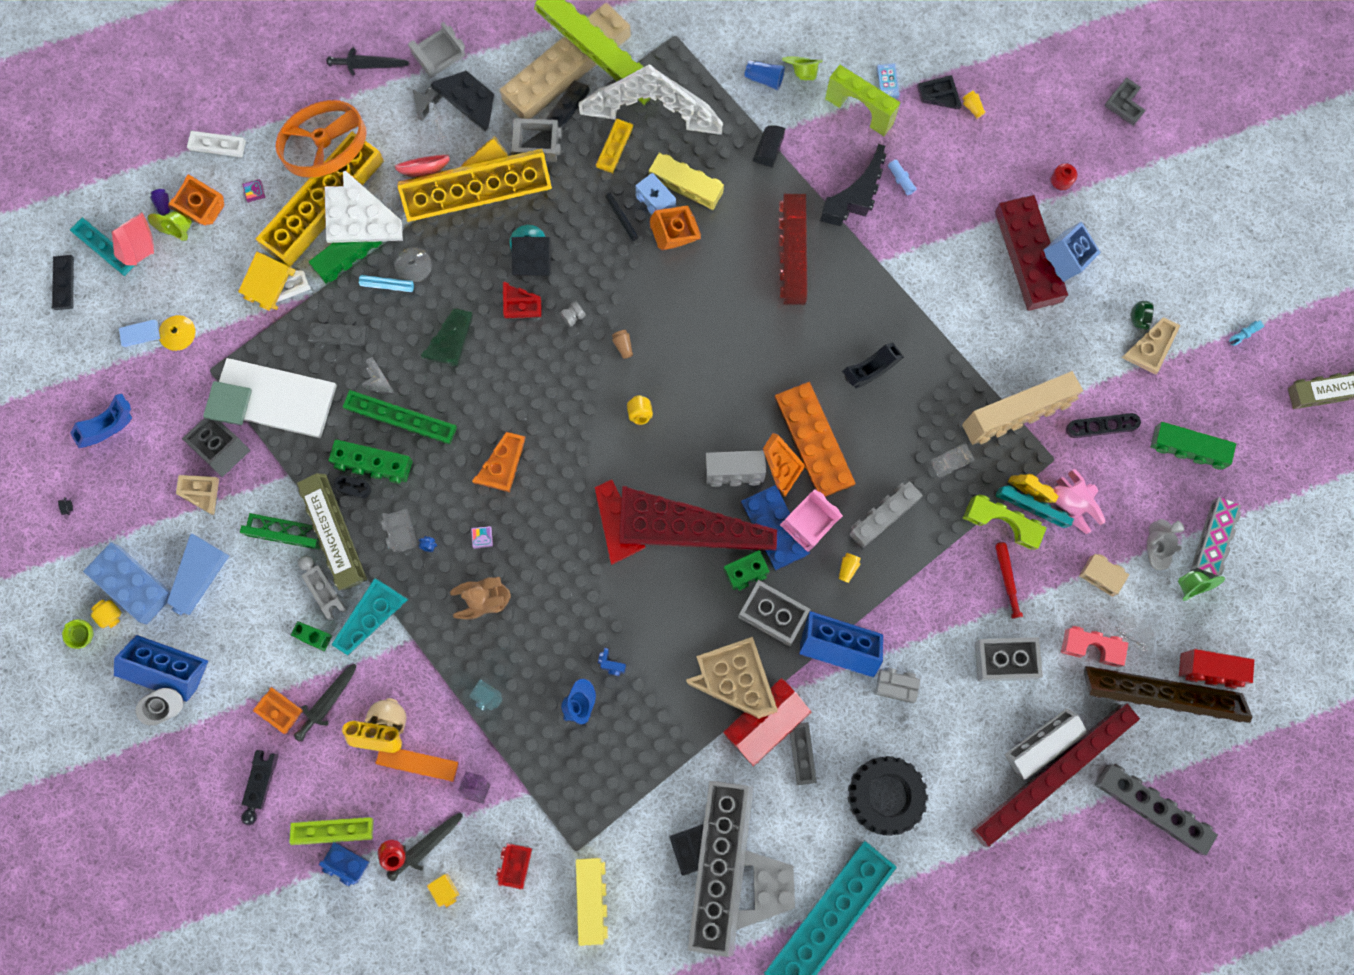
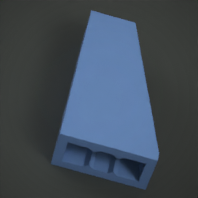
(195, 574)

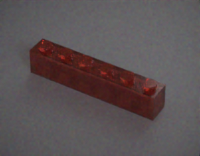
(794, 249)

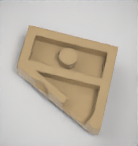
(199, 491)

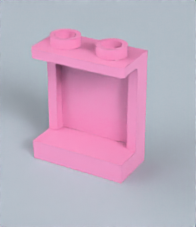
(811, 520)

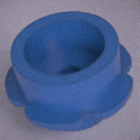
(427, 544)

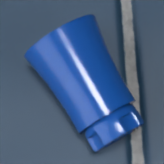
(765, 74)

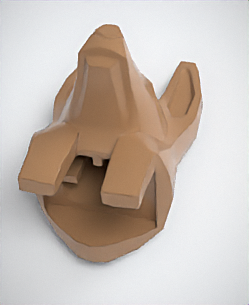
(482, 597)

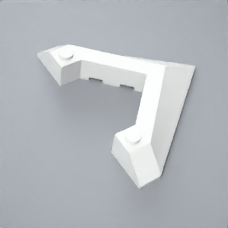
(653, 84)

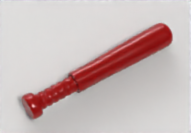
(1007, 573)

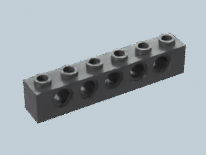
(1203, 837)

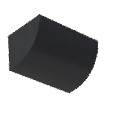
(769, 145)

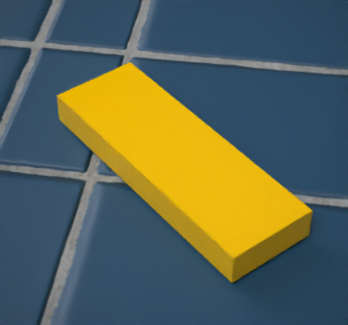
(614, 145)

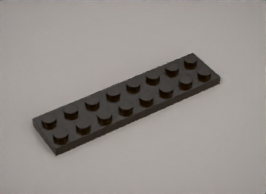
(1167, 694)

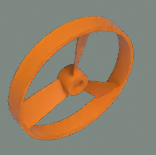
(323, 136)

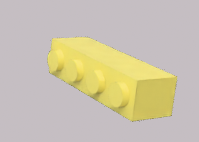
(687, 181)
(590, 901)

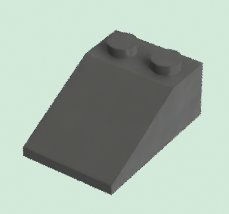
(216, 445)

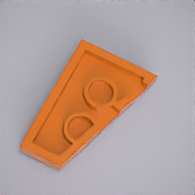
(783, 463)
(502, 464)

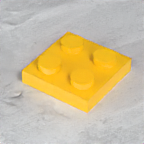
(1030, 485)

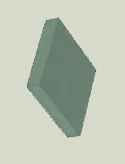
(227, 403)

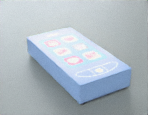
(888, 80)

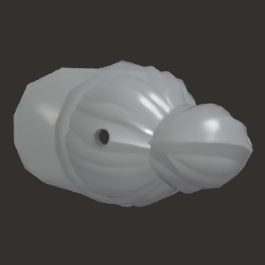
(1161, 553)

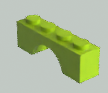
(1026, 531)

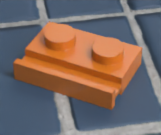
(278, 710)

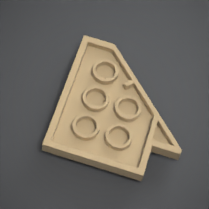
(736, 677)

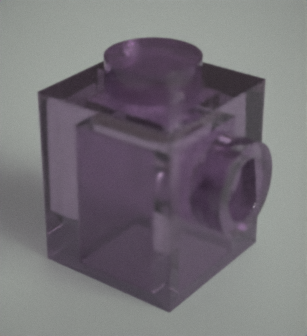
(474, 787)

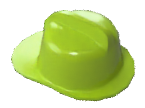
(804, 67)
(171, 224)

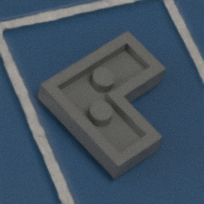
(1122, 103)

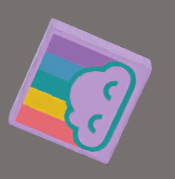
(482, 537)

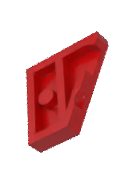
(520, 303)

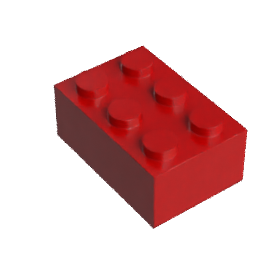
(1216, 668)

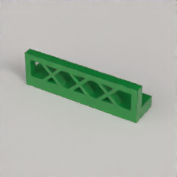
(280, 537)

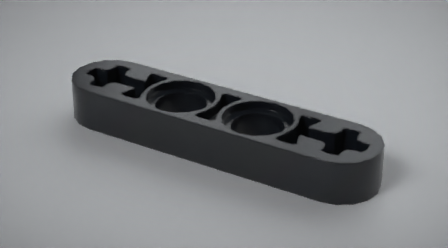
(1102, 423)

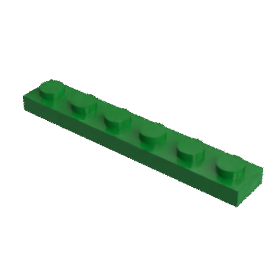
(399, 417)

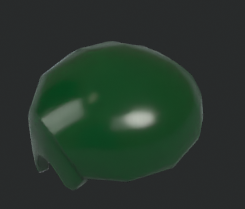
(1142, 314)

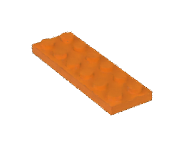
(814, 439)

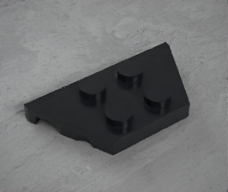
(467, 96)

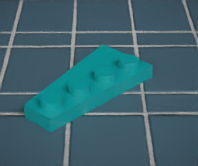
(371, 612)

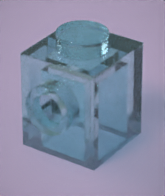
(486, 696)

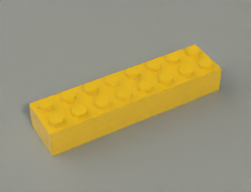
(474, 185)
(305, 213)

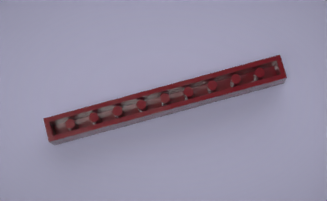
(1055, 775)

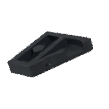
(940, 92)
(687, 848)

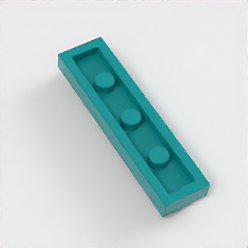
(100, 244)
(1037, 508)

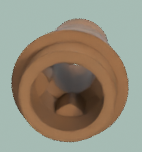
(622, 342)

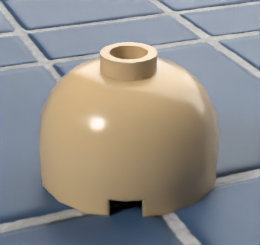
(387, 713)

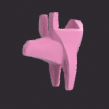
(1078, 500)

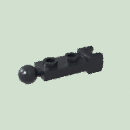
(257, 785)

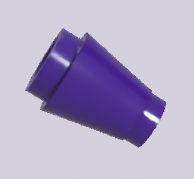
(160, 201)

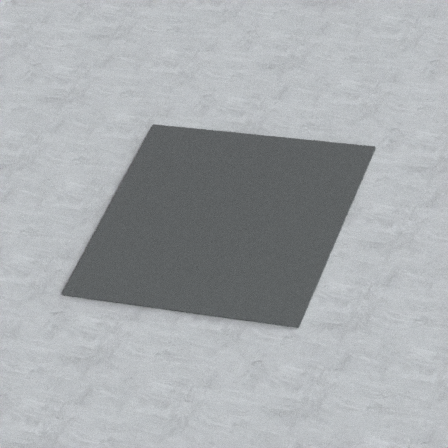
(710, 360)

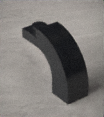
(874, 366)

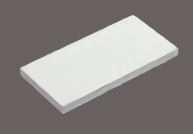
(282, 397)

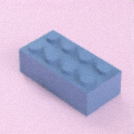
(128, 583)

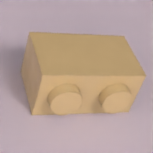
(1104, 574)

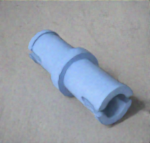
(902, 177)

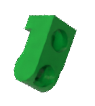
(311, 635)

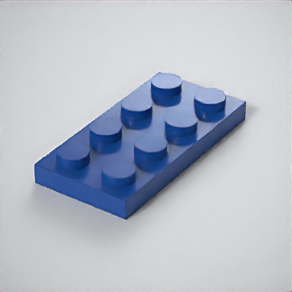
(770, 510)

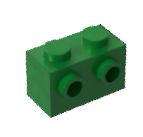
(746, 571)

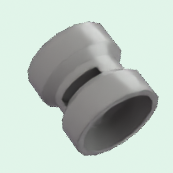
(572, 314)

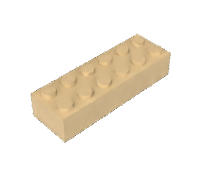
(1022, 408)

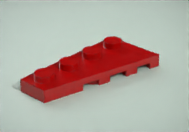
(610, 511)

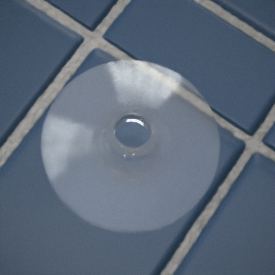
(416, 271)

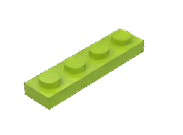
(331, 831)

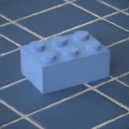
(1072, 251)

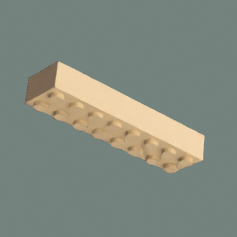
(559, 67)

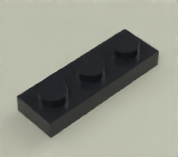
(569, 103)
(63, 282)

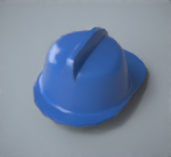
(579, 702)

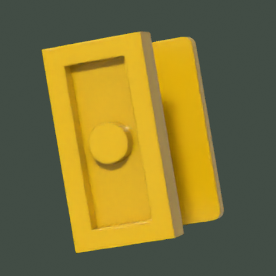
(265, 280)

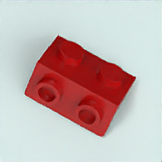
(514, 866)

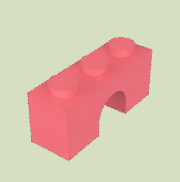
(1112, 649)

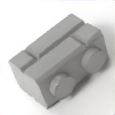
(897, 686)

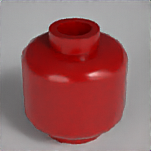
(1064, 176)
(391, 855)

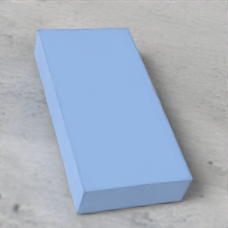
(139, 333)

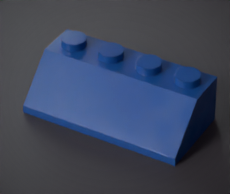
(842, 644)
(159, 667)

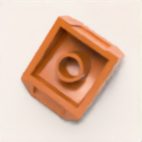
(197, 201)
(674, 227)

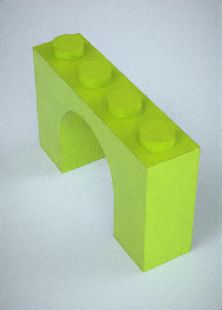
(847, 84)

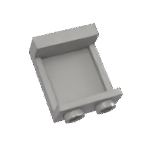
(438, 50)

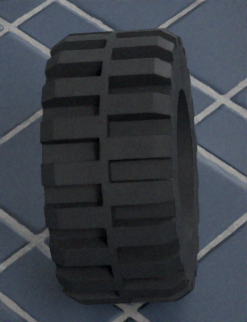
(913, 786)

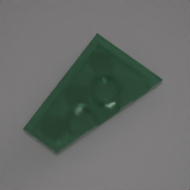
(450, 340)

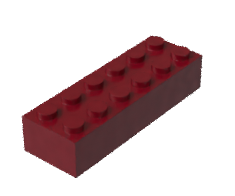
(1025, 242)

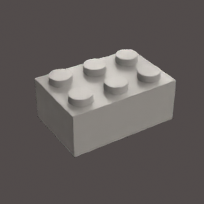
(735, 468)
(774, 613)
(1008, 659)

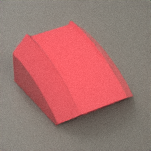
(133, 241)

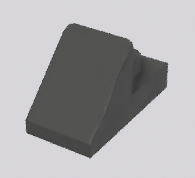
(422, 102)

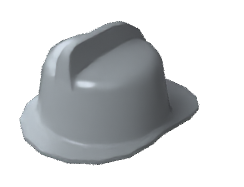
(159, 706)

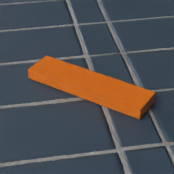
(419, 764)

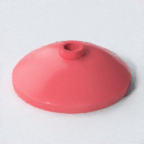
(423, 165)

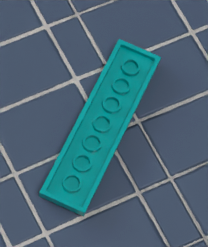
(834, 914)

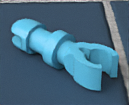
(1246, 332)

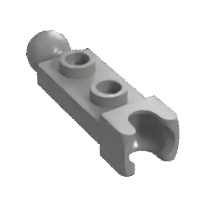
(320, 587)

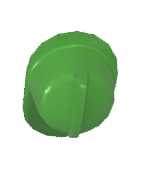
(1197, 583)

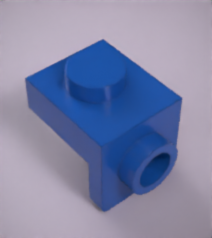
(613, 668)

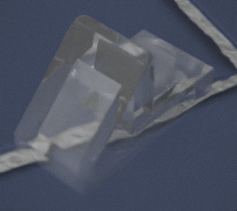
(378, 381)

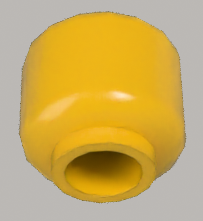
(639, 410)
(106, 613)

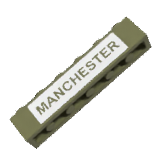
(1322, 390)
(331, 531)

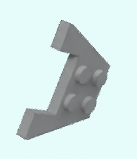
(772, 889)

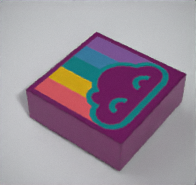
(253, 190)

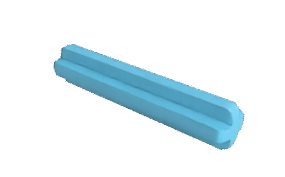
(386, 283)

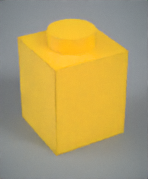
(443, 891)

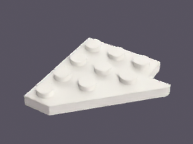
(358, 215)

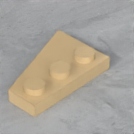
(1154, 346)

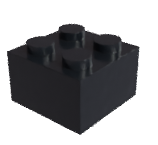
(531, 256)

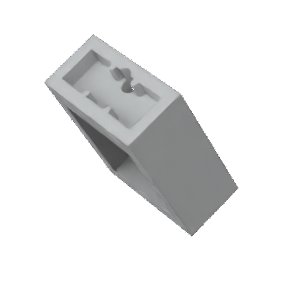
(539, 125)

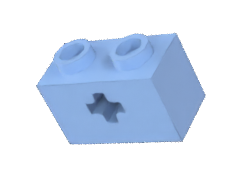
(653, 187)

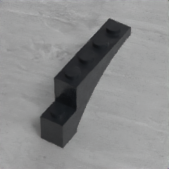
(856, 197)

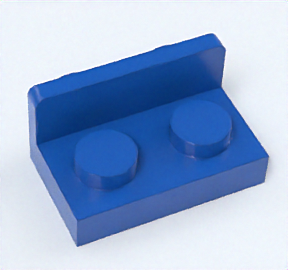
(344, 864)

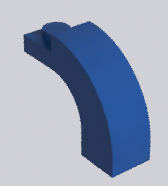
(104, 425)

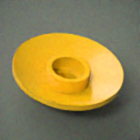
(182, 338)

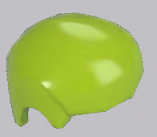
(75, 631)

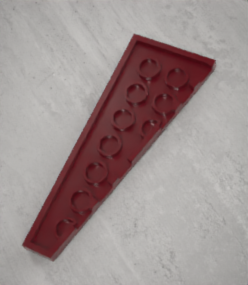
(665, 522)

